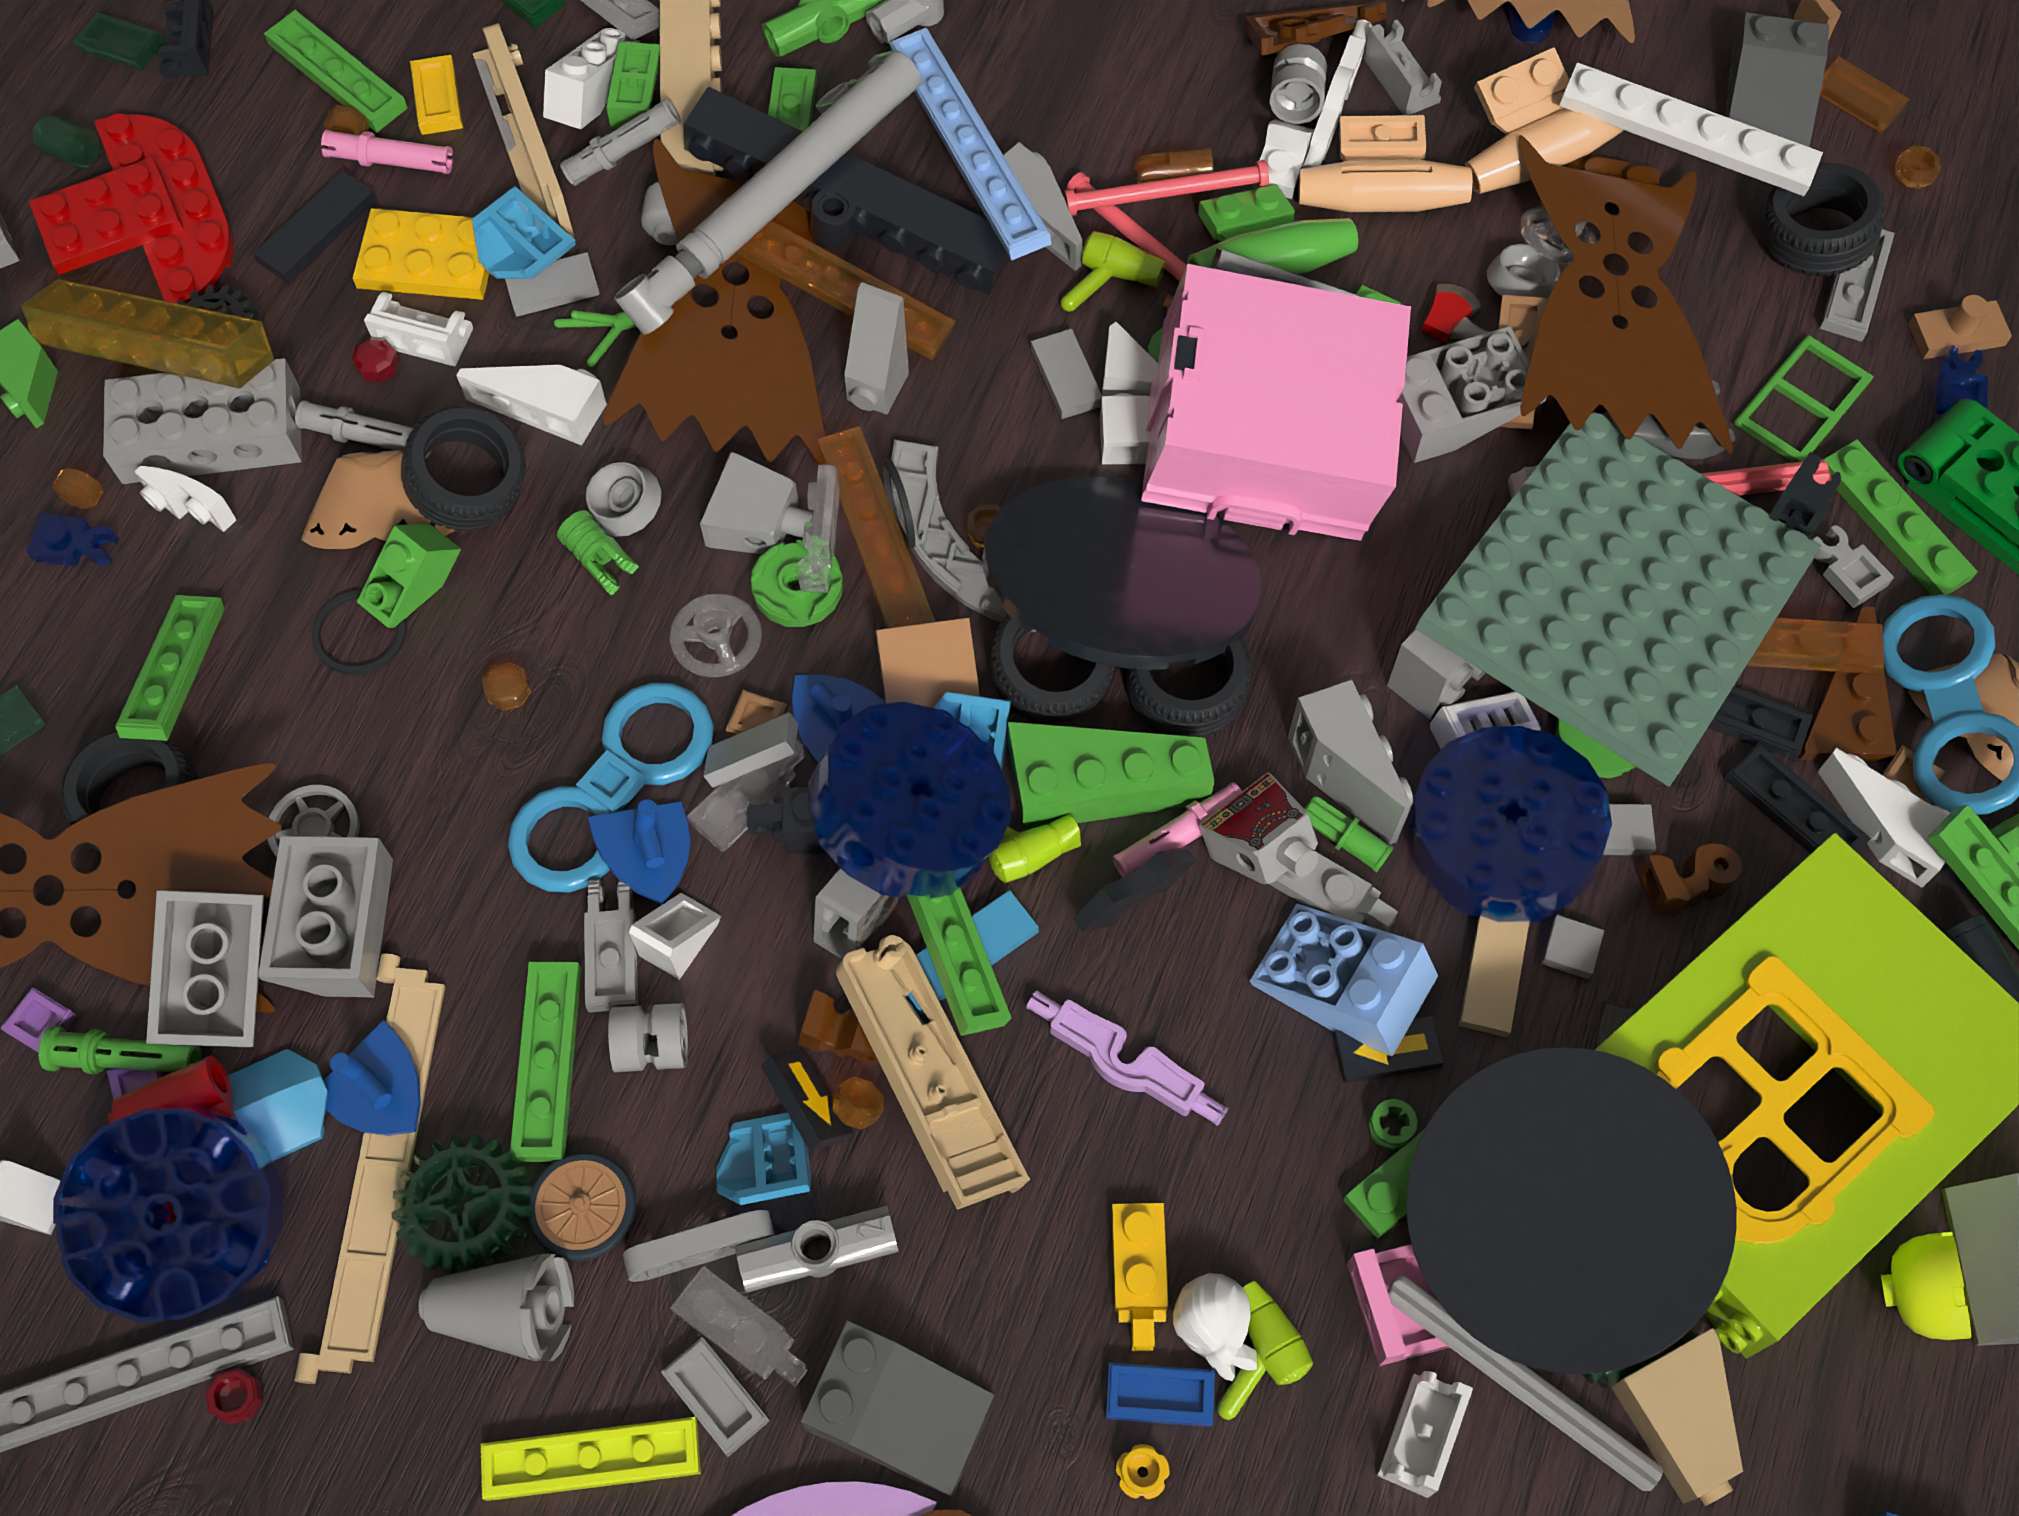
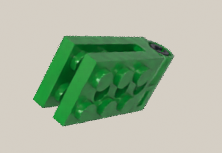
(1970, 475)

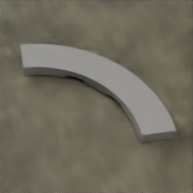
(936, 541)

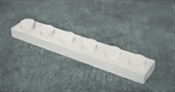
(1691, 129)

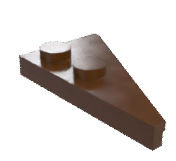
(1282, 29)
(1853, 715)

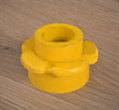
(1156, 1465)

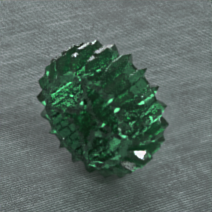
(441, 1206)

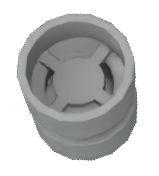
(1298, 84)
(630, 1038)

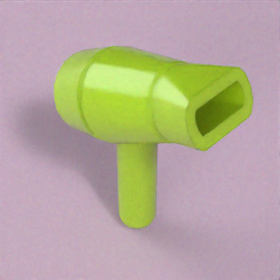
(1112, 258)
(1031, 849)
(1277, 1348)

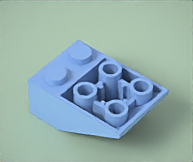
(1347, 976)

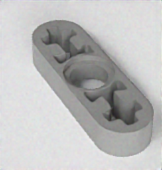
(696, 1245)

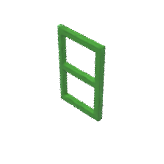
(1804, 400)

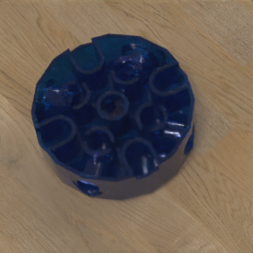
(909, 800)
(1501, 867)
(116, 1221)

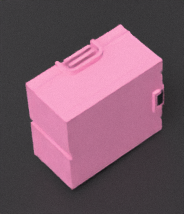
(1276, 404)

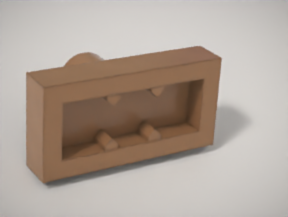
(1970, 327)

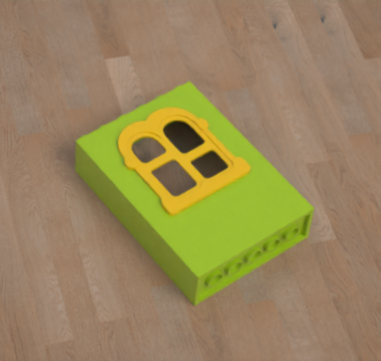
(1884, 1009)

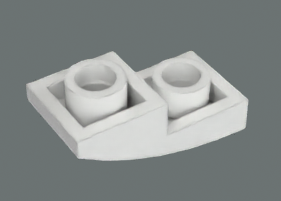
(183, 494)

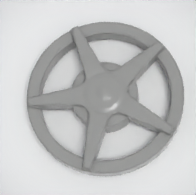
(313, 821)

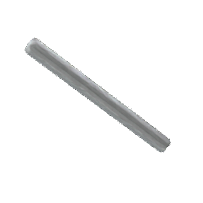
(1528, 1387)

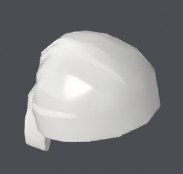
(1214, 1321)

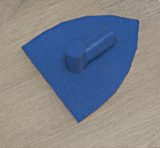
(823, 705)
(644, 846)
(375, 1085)

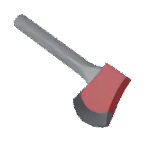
(1451, 314)

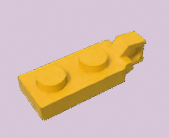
(1140, 1269)

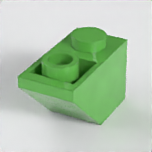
(25, 374)
(407, 572)

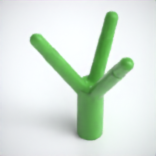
(590, 319)

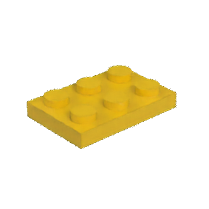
(420, 255)

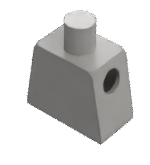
(752, 509)

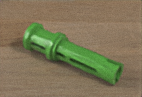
(100, 1051)

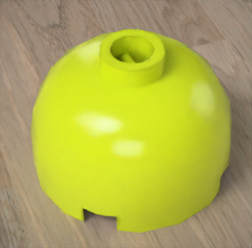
(1929, 1287)

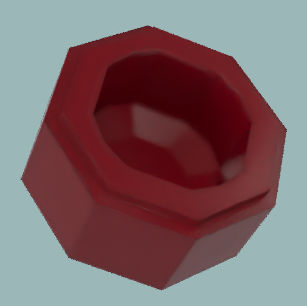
(375, 359)
(234, 1396)

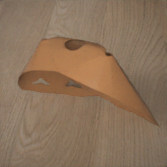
(367, 496)
(1998, 695)

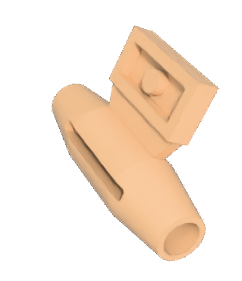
(1527, 104)
(1384, 170)

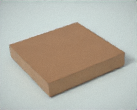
(927, 661)

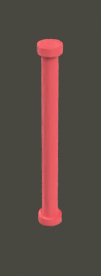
(1168, 187)
(1131, 229)

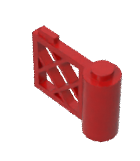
(197, 1084)

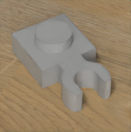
(1851, 572)

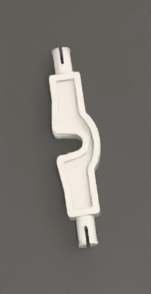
(1337, 93)

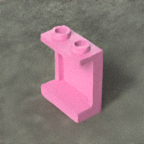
(1390, 1330)

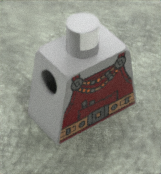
(1262, 833)

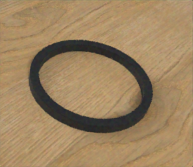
(887, 467)
(345, 669)

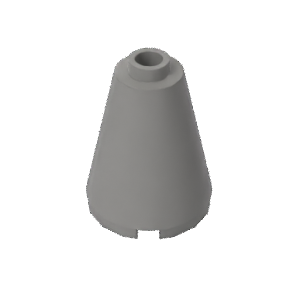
(504, 1306)

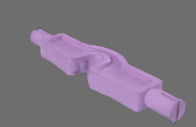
(1149, 1073)

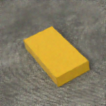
(436, 94)

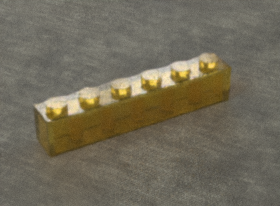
(149, 333)

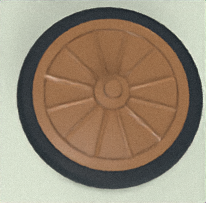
(581, 1206)

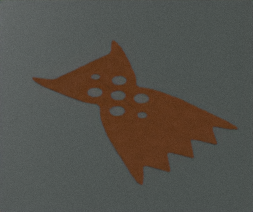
(1578, 349)
(726, 383)
(160, 841)

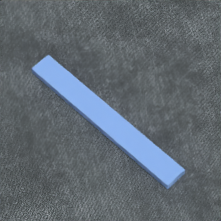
(973, 148)

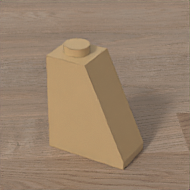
(1687, 1418)

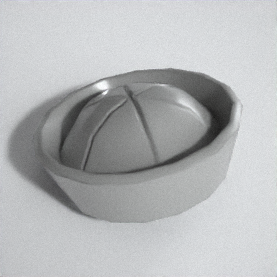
(1522, 272)
(627, 486)

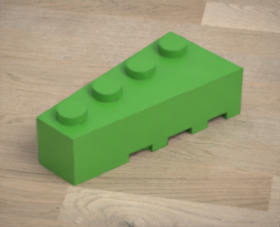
(1103, 772)

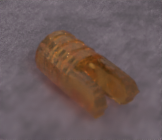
(1173, 164)

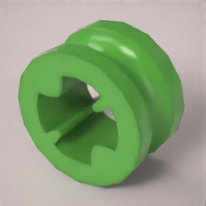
(1405, 1134)

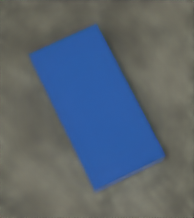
(1160, 1394)

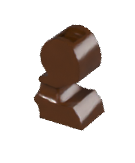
(1705, 873)
(834, 1031)

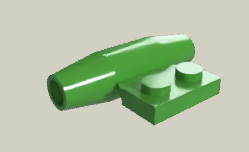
(1263, 229)

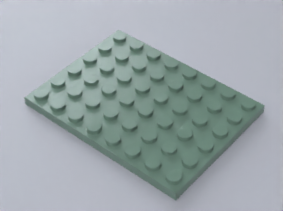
(1621, 594)

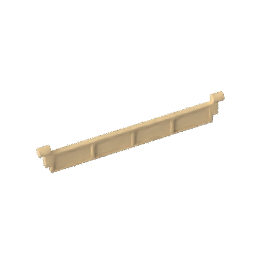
(369, 1230)

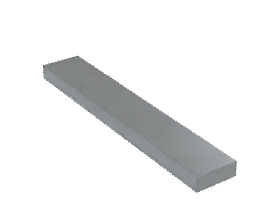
(143, 1372)

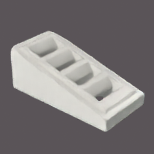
(1454, 719)

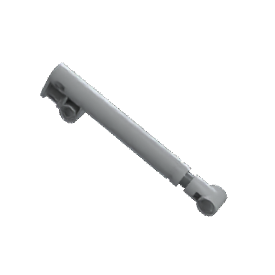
(846, 117)

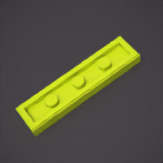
(590, 1458)

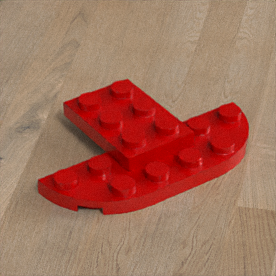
(150, 199)

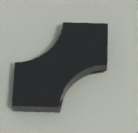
(1120, 896)

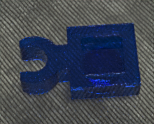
(1960, 381)
(66, 538)

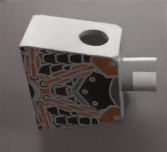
(849, 914)

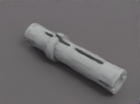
(627, 138)
(346, 425)

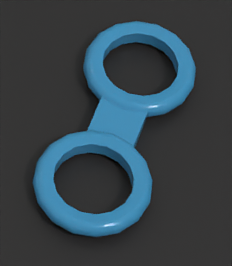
(1952, 701)
(610, 782)

